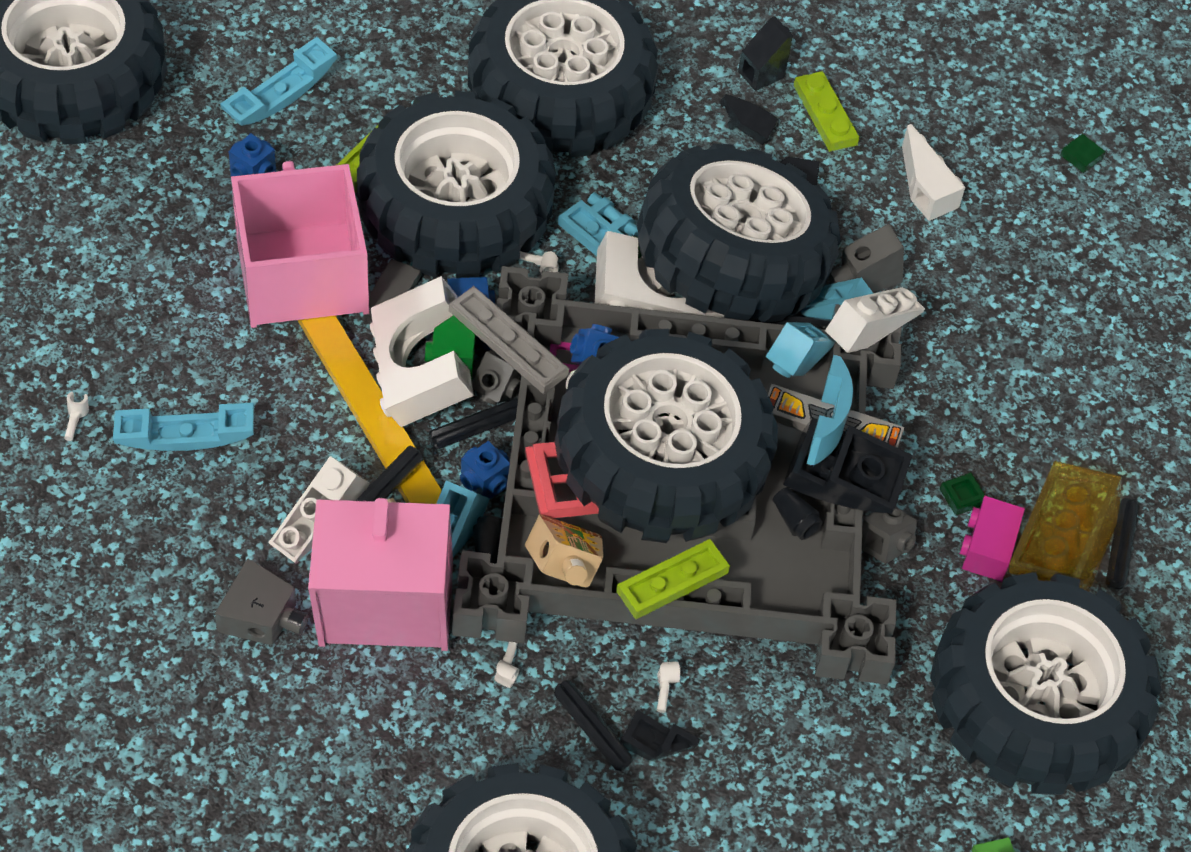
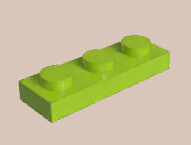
(826, 111)
(672, 578)

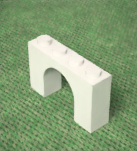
(621, 284)
(397, 329)

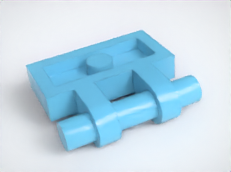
(588, 222)

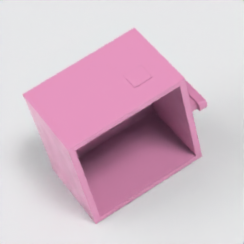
(300, 244)
(381, 573)

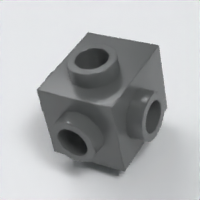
(495, 379)
(888, 535)

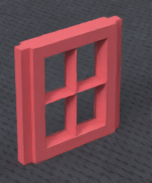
(544, 487)

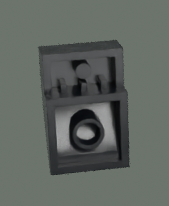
(856, 474)

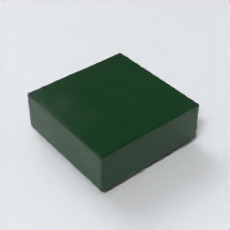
(1082, 153)
(962, 493)

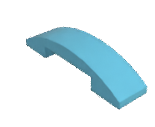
(282, 88)
(838, 392)
(184, 432)

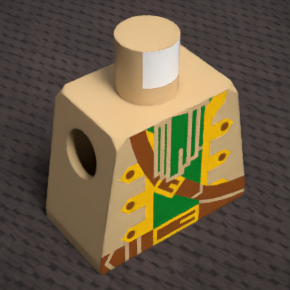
(571, 552)

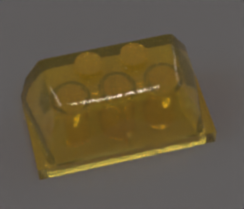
(1069, 525)

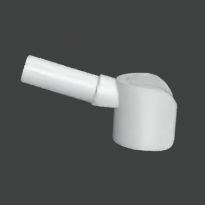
(547, 261)
(76, 411)
(507, 673)
(668, 673)

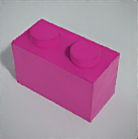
(992, 539)

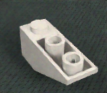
(930, 181)
(872, 317)
(332, 482)

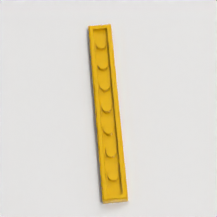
(363, 399)

